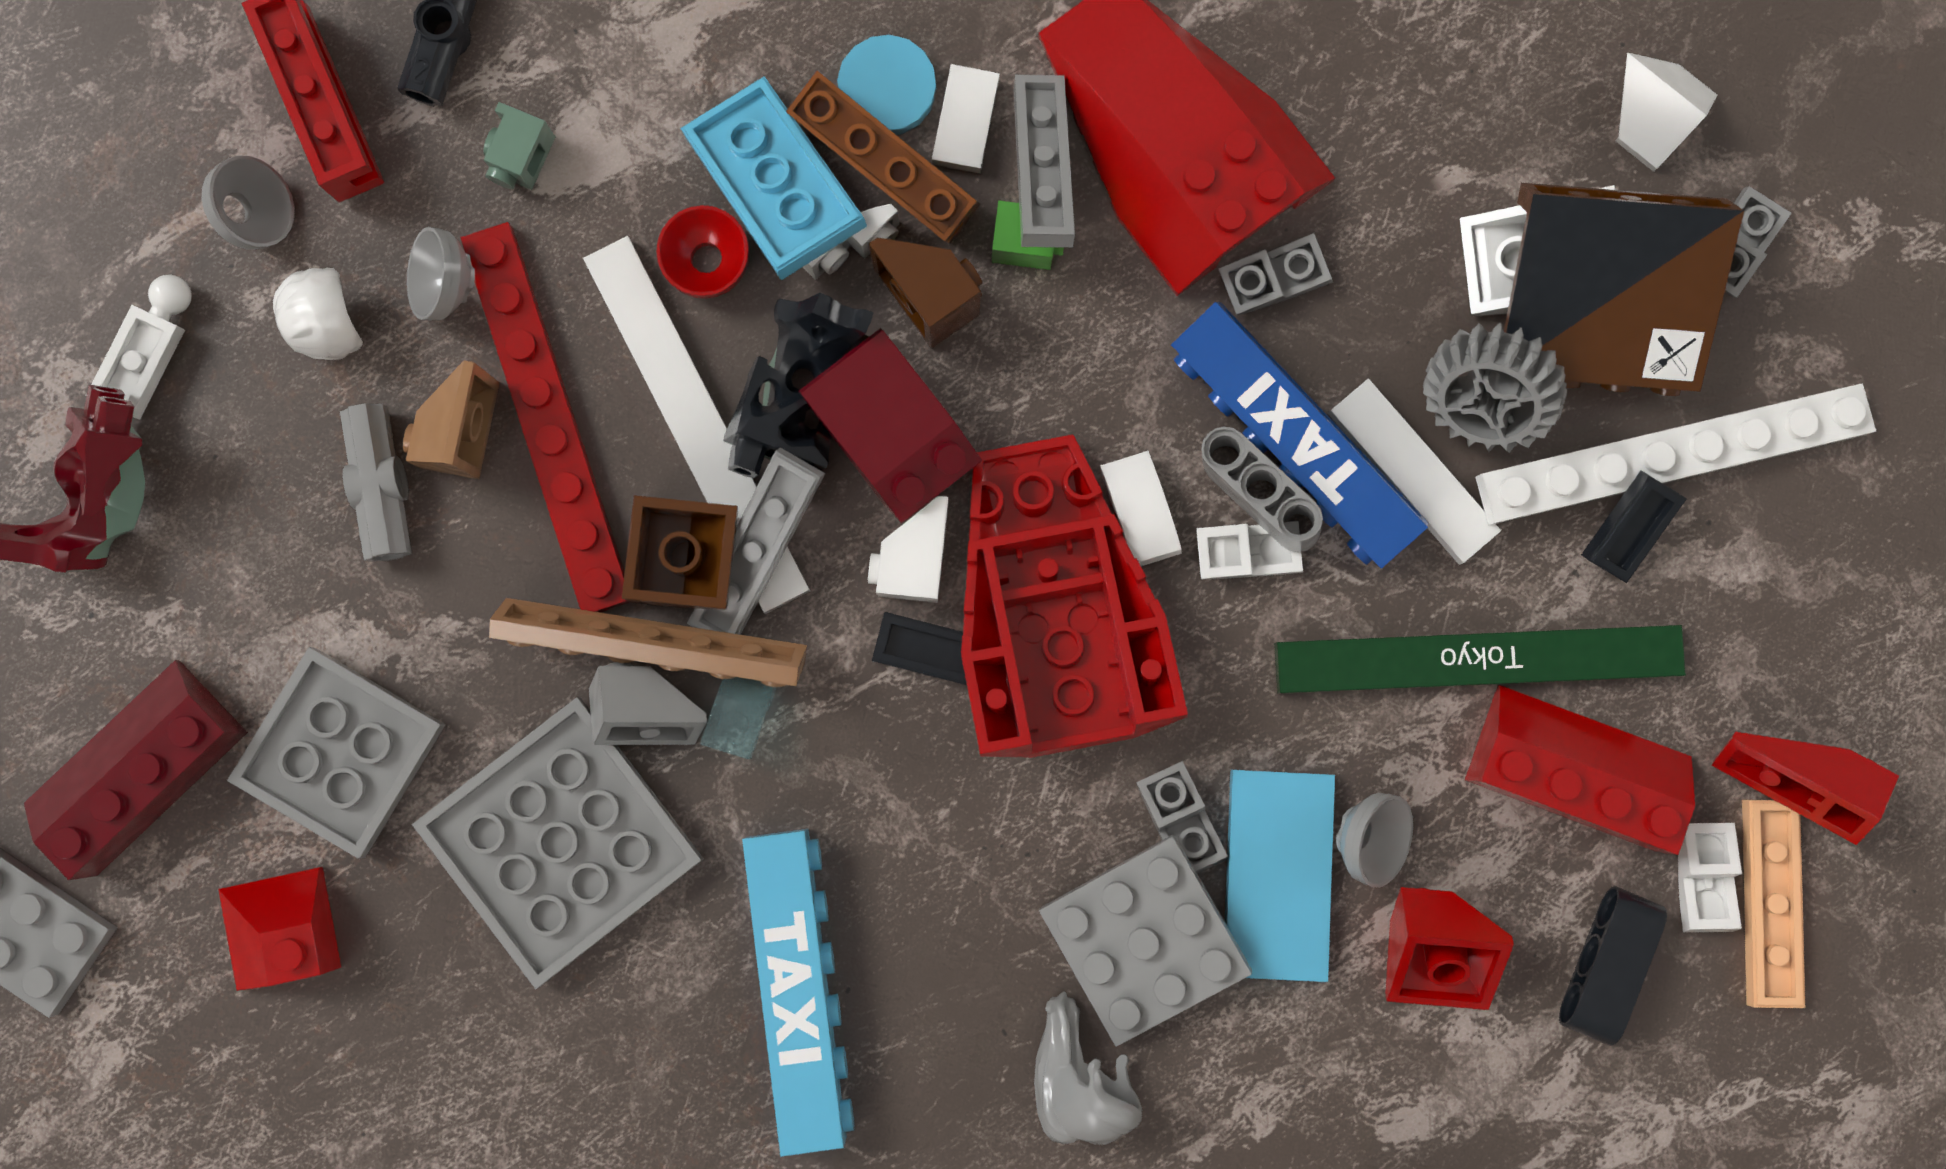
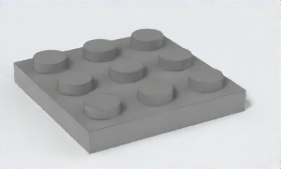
(336, 752)
(1145, 940)

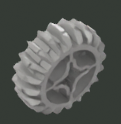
(1489, 400)

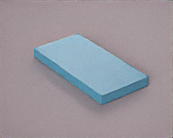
(773, 178)
(1281, 872)

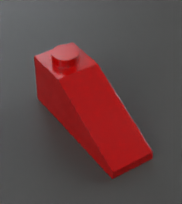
(1812, 779)

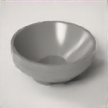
(261, 192)
(438, 274)
(1376, 838)

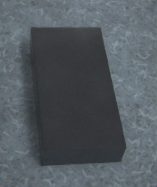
(1633, 526)
(920, 648)

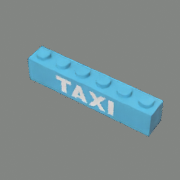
(796, 993)

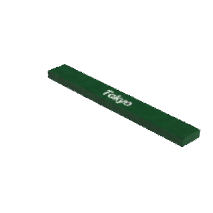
(1479, 659)

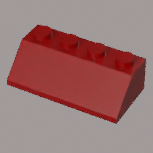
(1585, 771)

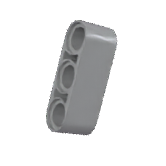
(1255, 466)

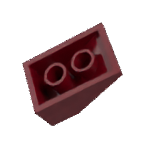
(890, 425)

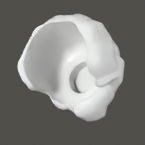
(314, 315)

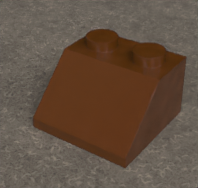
(929, 286)
(679, 553)

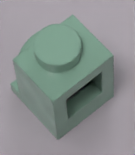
(516, 148)

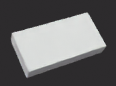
(965, 118)

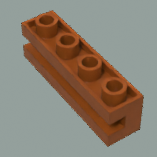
(883, 157)

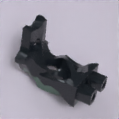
(811, 338)

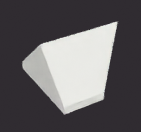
(1659, 108)

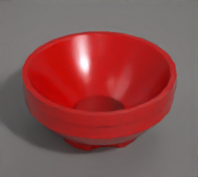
(689, 232)

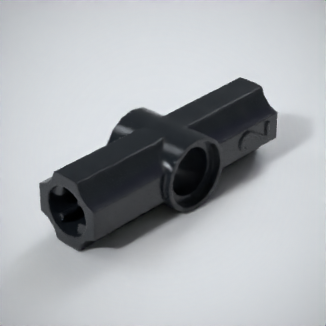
(432, 55)

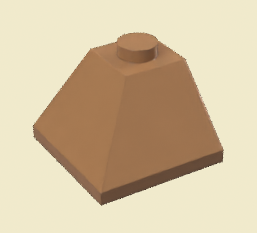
(454, 424)

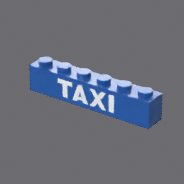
(1299, 434)

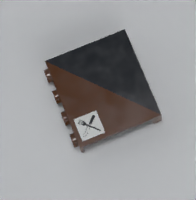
(1623, 283)

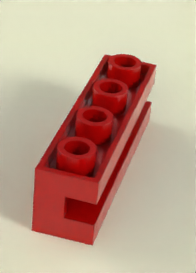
(314, 97)

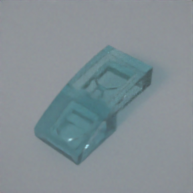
(738, 716)

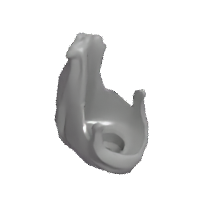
(1075, 1096)

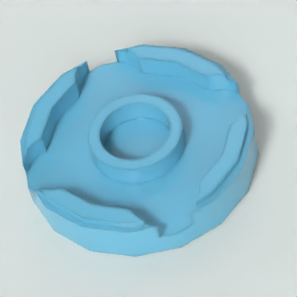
(890, 81)

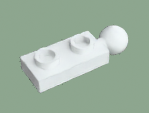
(145, 343)

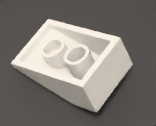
(1491, 257)

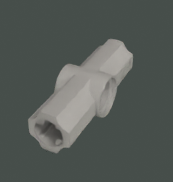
(375, 482)

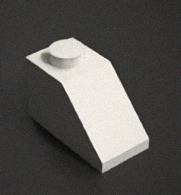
(912, 556)

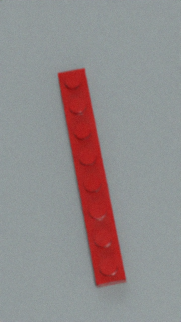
(546, 418)

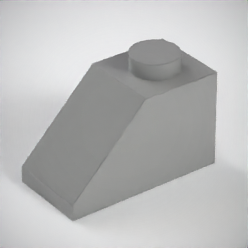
(641, 708)

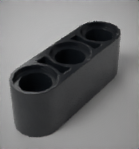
(1612, 965)

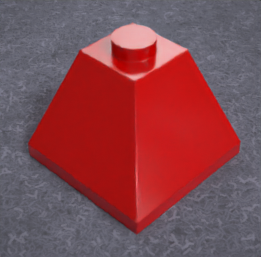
(279, 929)
(1443, 951)

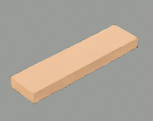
(1773, 905)

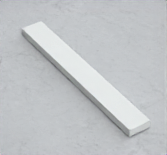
(681, 394)

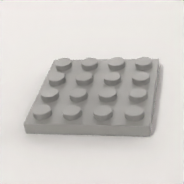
(557, 843)

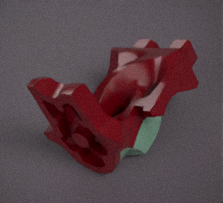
(102, 485)

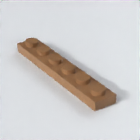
(648, 641)

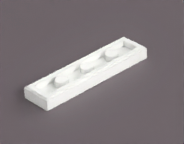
(1414, 470)

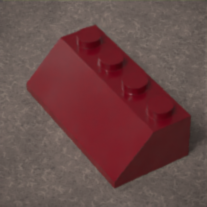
(130, 773)

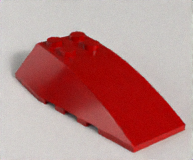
(1177, 135)
(1058, 611)

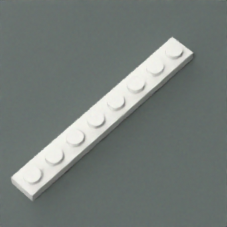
(1675, 453)

